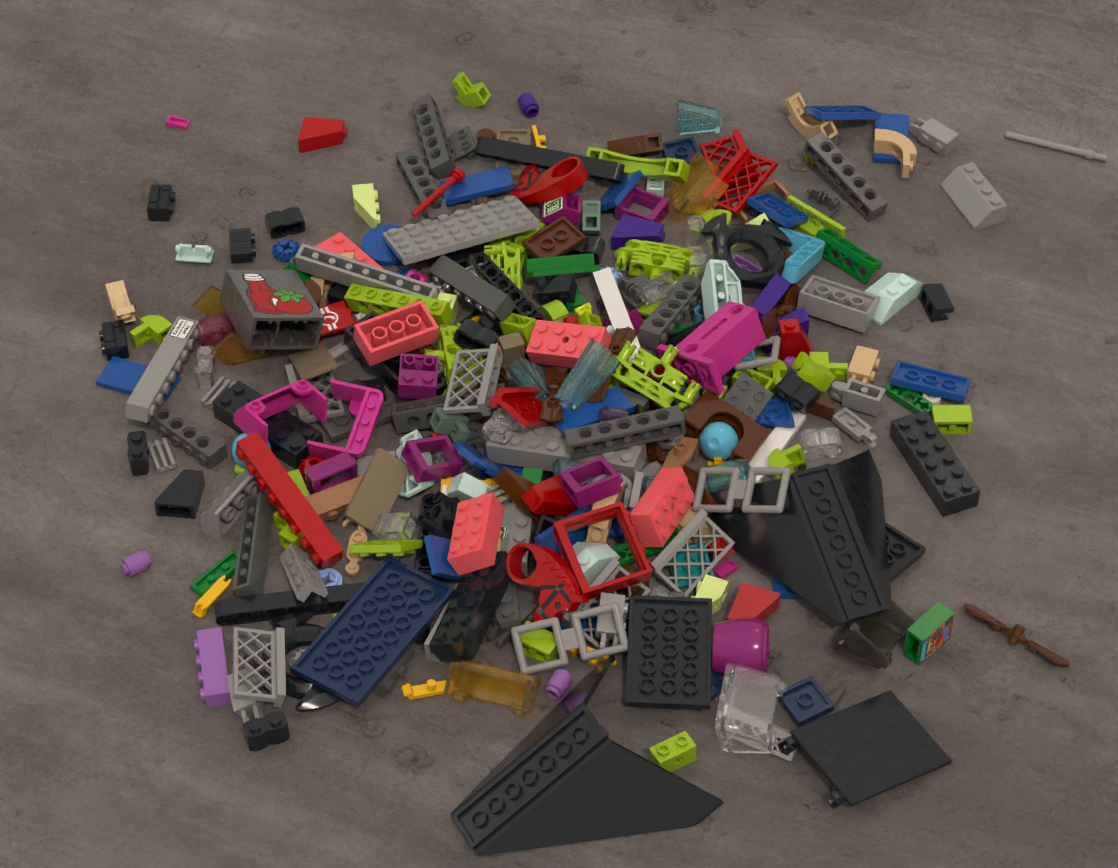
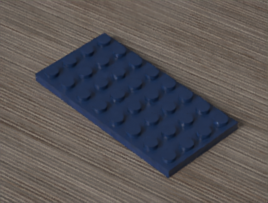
(372, 631)

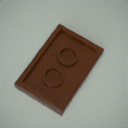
(554, 239)

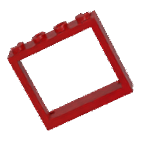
(630, 532)

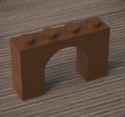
(713, 409)

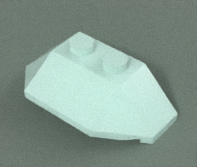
(719, 286)
(894, 292)
(410, 486)
(593, 558)

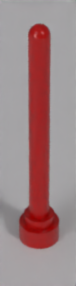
(456, 176)

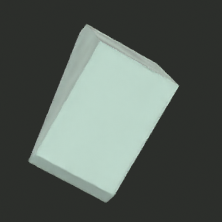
(466, 487)

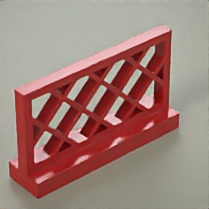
(737, 142)
(734, 168)
(521, 404)

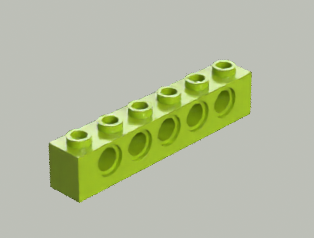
(381, 301)

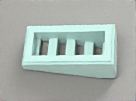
(655, 186)

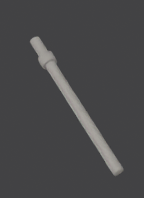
(1088, 154)

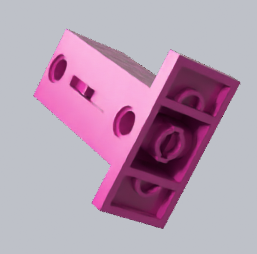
(717, 345)

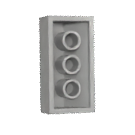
(974, 197)
(838, 303)
(228, 508)

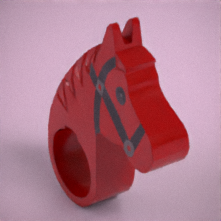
(552, 183)
(552, 575)

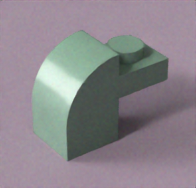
(591, 217)
(450, 424)

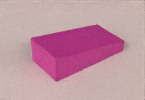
(177, 122)
(725, 569)

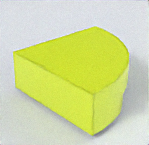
(579, 311)

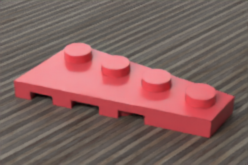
(341, 244)

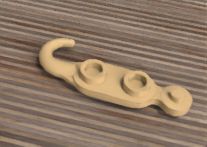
(358, 536)

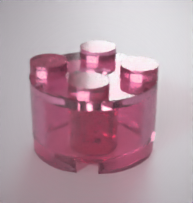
(214, 329)

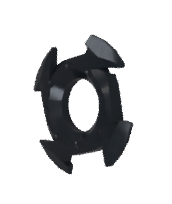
(764, 237)
(299, 634)

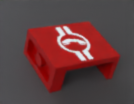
(336, 319)

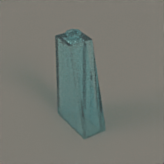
(587, 375)

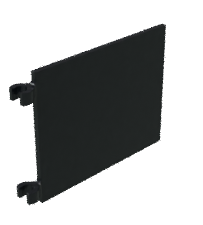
(868, 748)

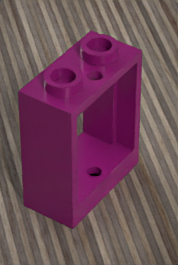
(647, 199)
(418, 465)
(330, 467)
(595, 491)

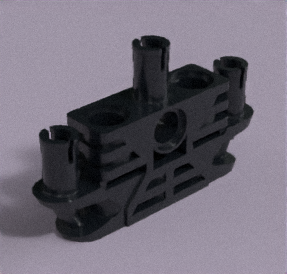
(441, 516)

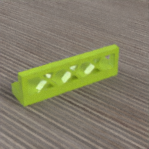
(813, 224)

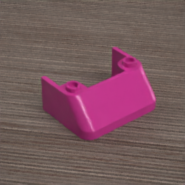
(366, 407)
(251, 415)

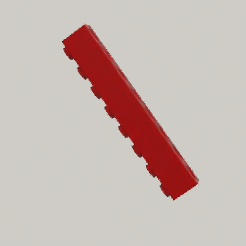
(289, 501)

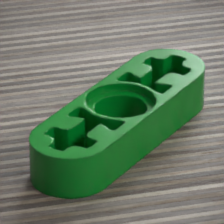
(899, 393)

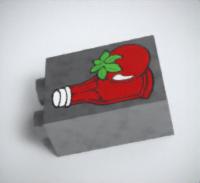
(271, 309)

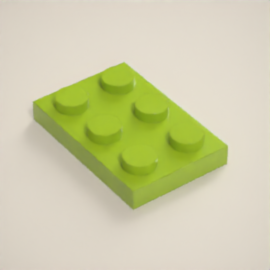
(386, 547)

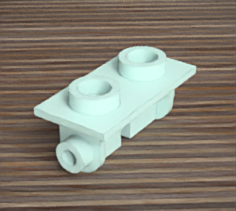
(199, 254)

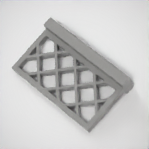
(487, 380)
(304, 414)
(679, 541)
(607, 574)
(276, 669)

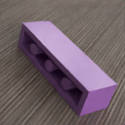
(213, 667)

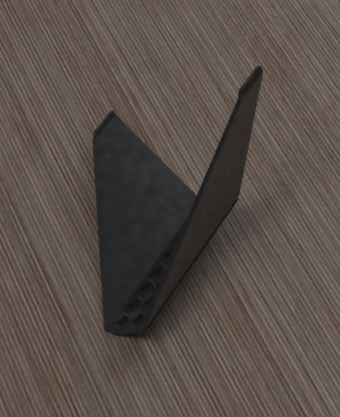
(826, 539)
(575, 786)

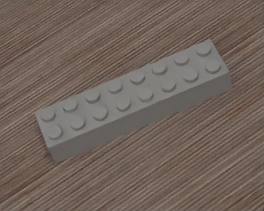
(544, 445)

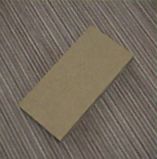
(520, 136)
(312, 362)
(377, 489)

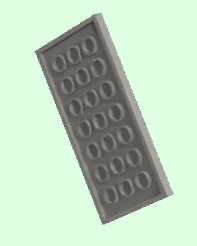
(460, 230)

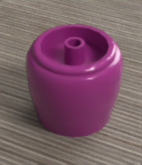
(741, 642)

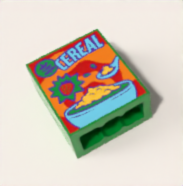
(928, 633)

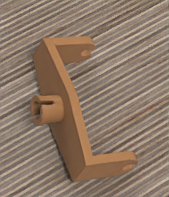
(771, 186)
(682, 453)

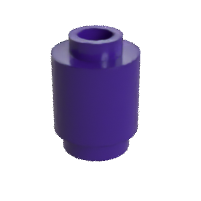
(528, 105)

